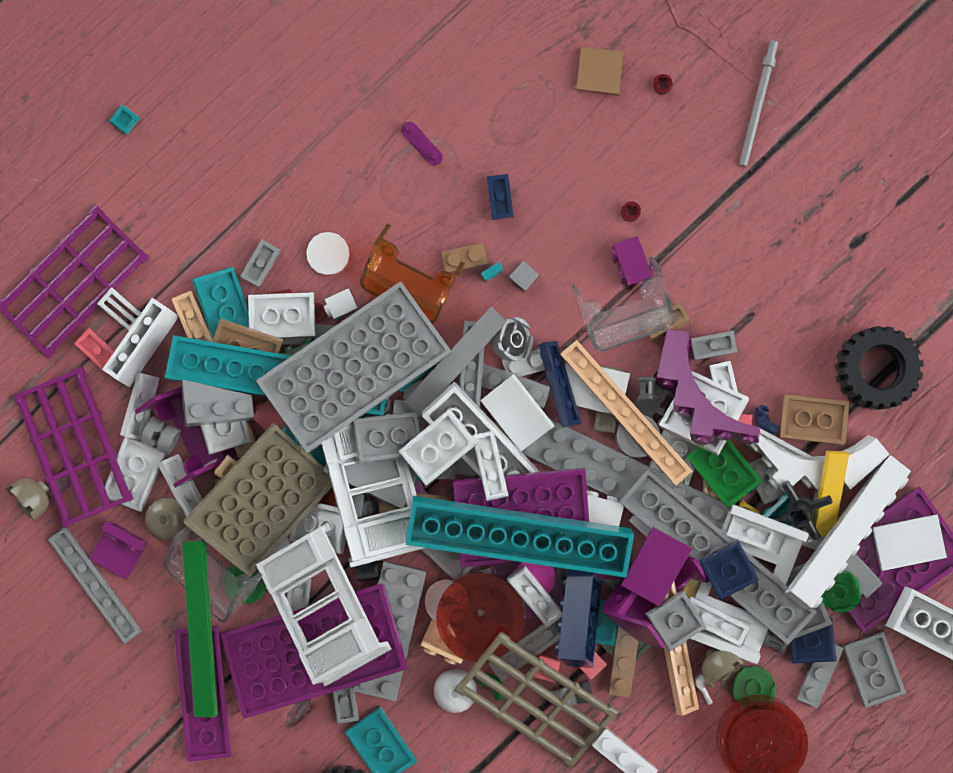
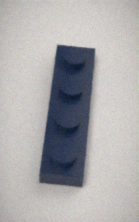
(559, 384)

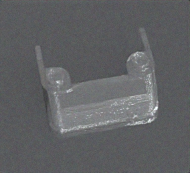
(630, 320)
(225, 590)

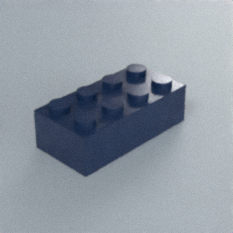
(579, 619)

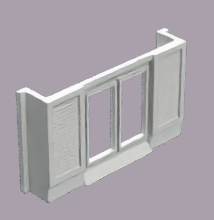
(376, 535)
(783, 553)
(342, 647)

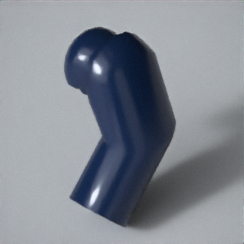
(762, 420)

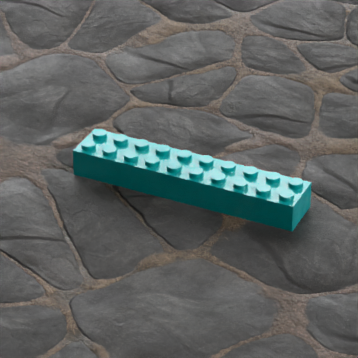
(519, 536)

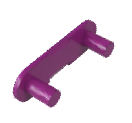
(422, 143)

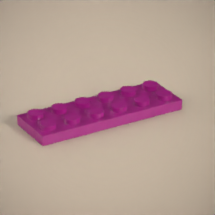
(204, 736)

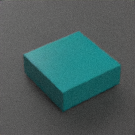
(124, 119)
(492, 272)

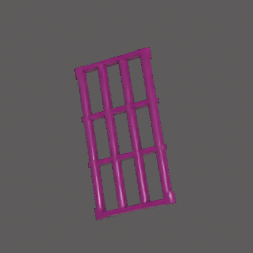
(50, 288)
(75, 423)

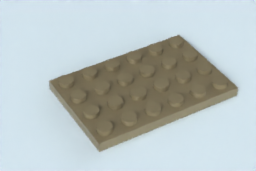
(260, 500)

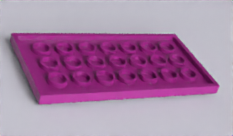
(269, 667)

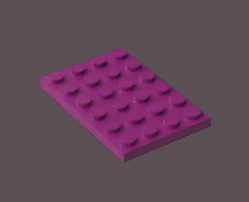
(543, 493)
(916, 576)

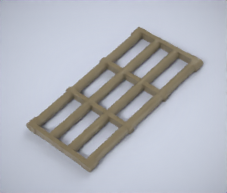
(526, 680)

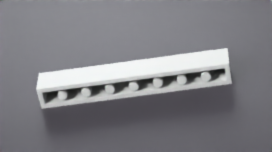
(847, 533)

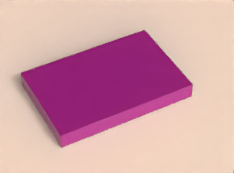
(656, 566)

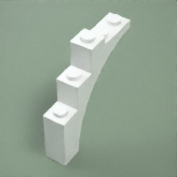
(788, 467)

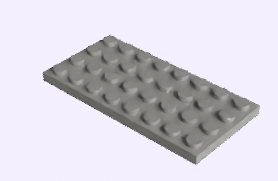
(353, 367)

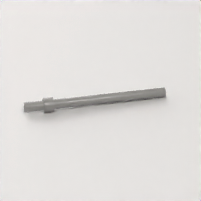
(768, 64)

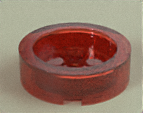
(463, 598)
(760, 718)

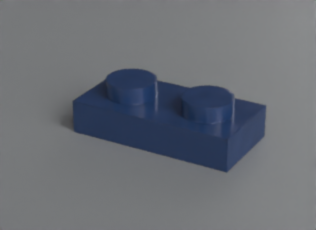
(500, 197)

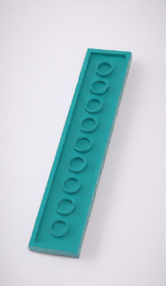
(225, 366)

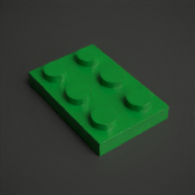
(726, 474)

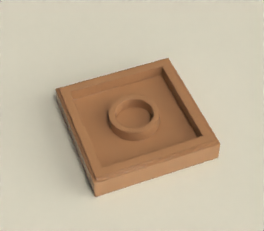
(599, 71)

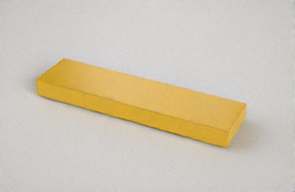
(831, 484)

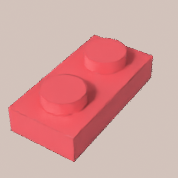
(95, 348)

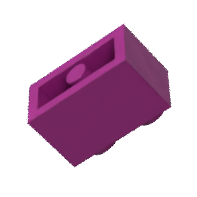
(631, 261)

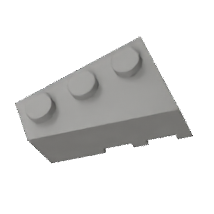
(214, 405)

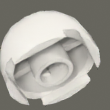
(445, 694)

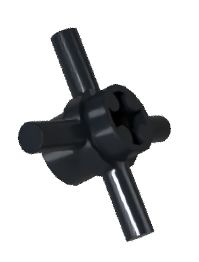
(802, 510)

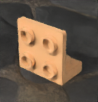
(434, 644)

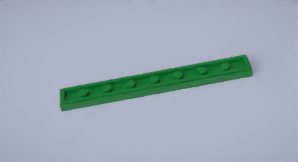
(199, 628)

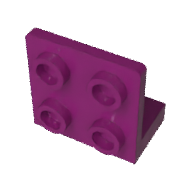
(118, 549)

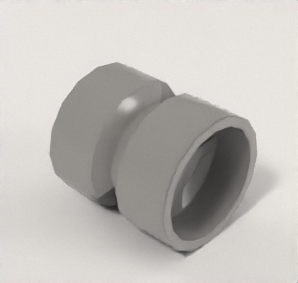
(167, 438)

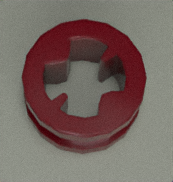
(656, 84)
(630, 218)
(319, 319)

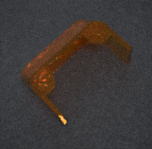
(385, 271)

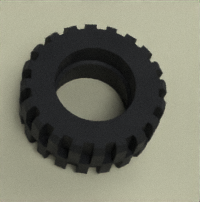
(907, 368)

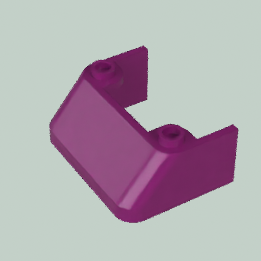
(170, 406)
(629, 608)

